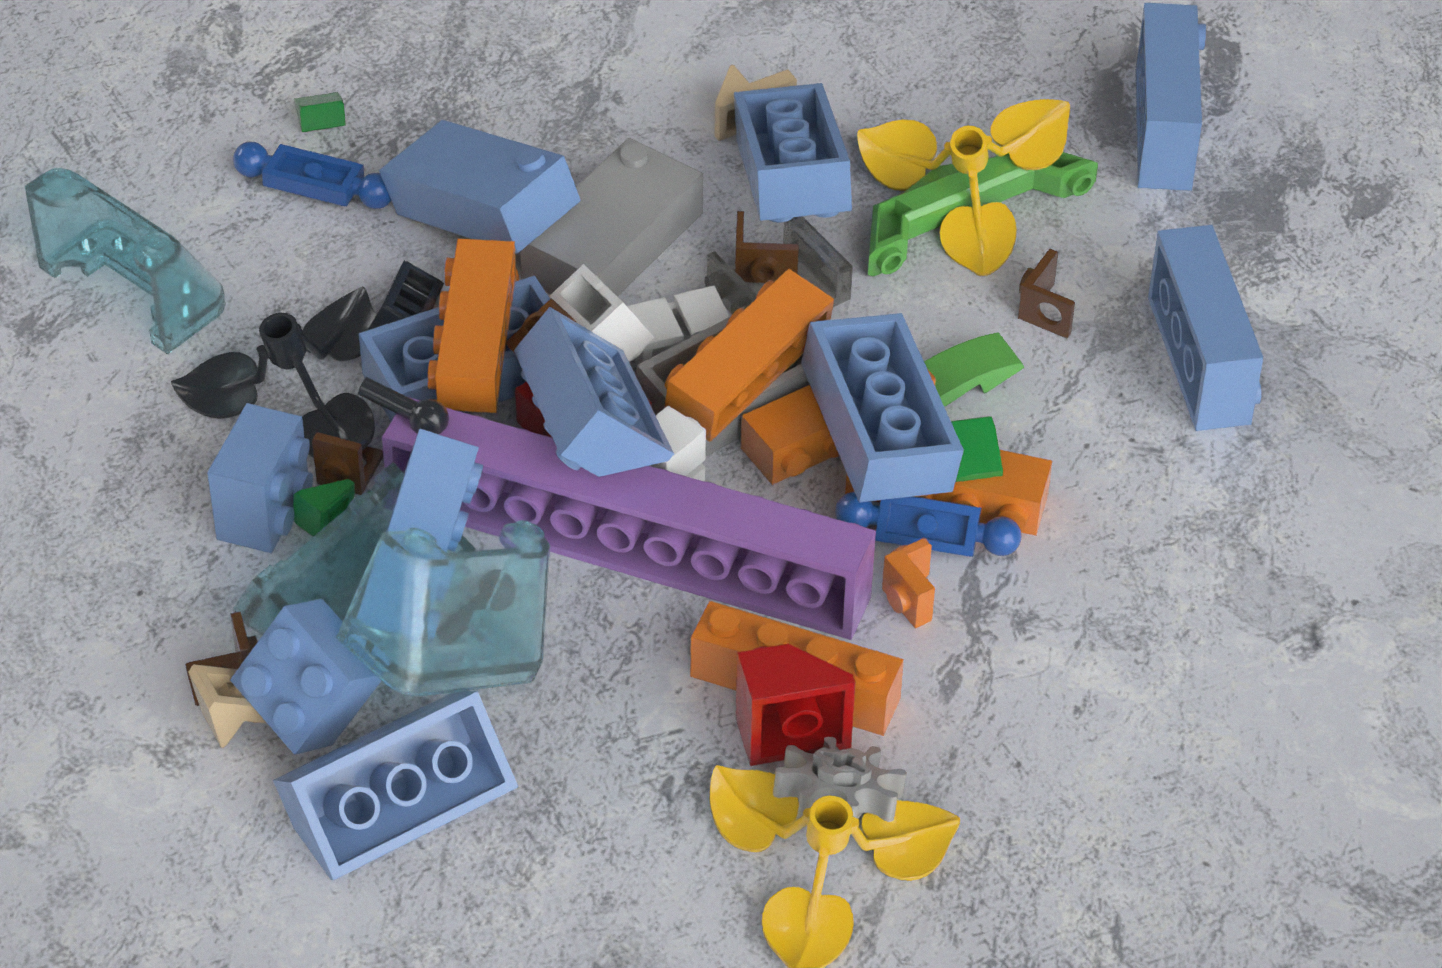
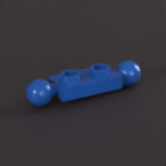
(311, 174)
(944, 524)

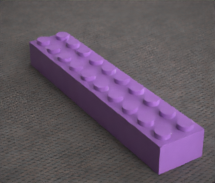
(665, 527)

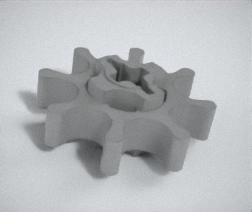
(842, 774)

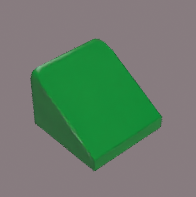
(320, 111)
(981, 449)
(321, 504)

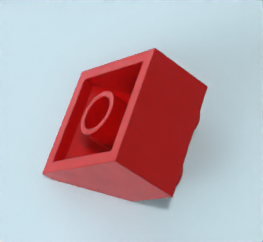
(791, 700)

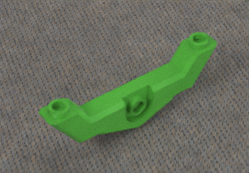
(945, 188)

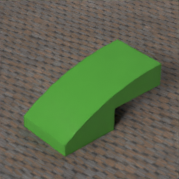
(975, 362)

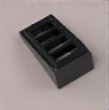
(402, 300)

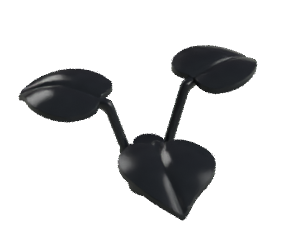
(228, 380)

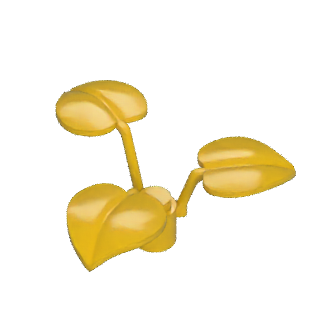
(974, 235)
(808, 926)

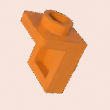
(907, 583)

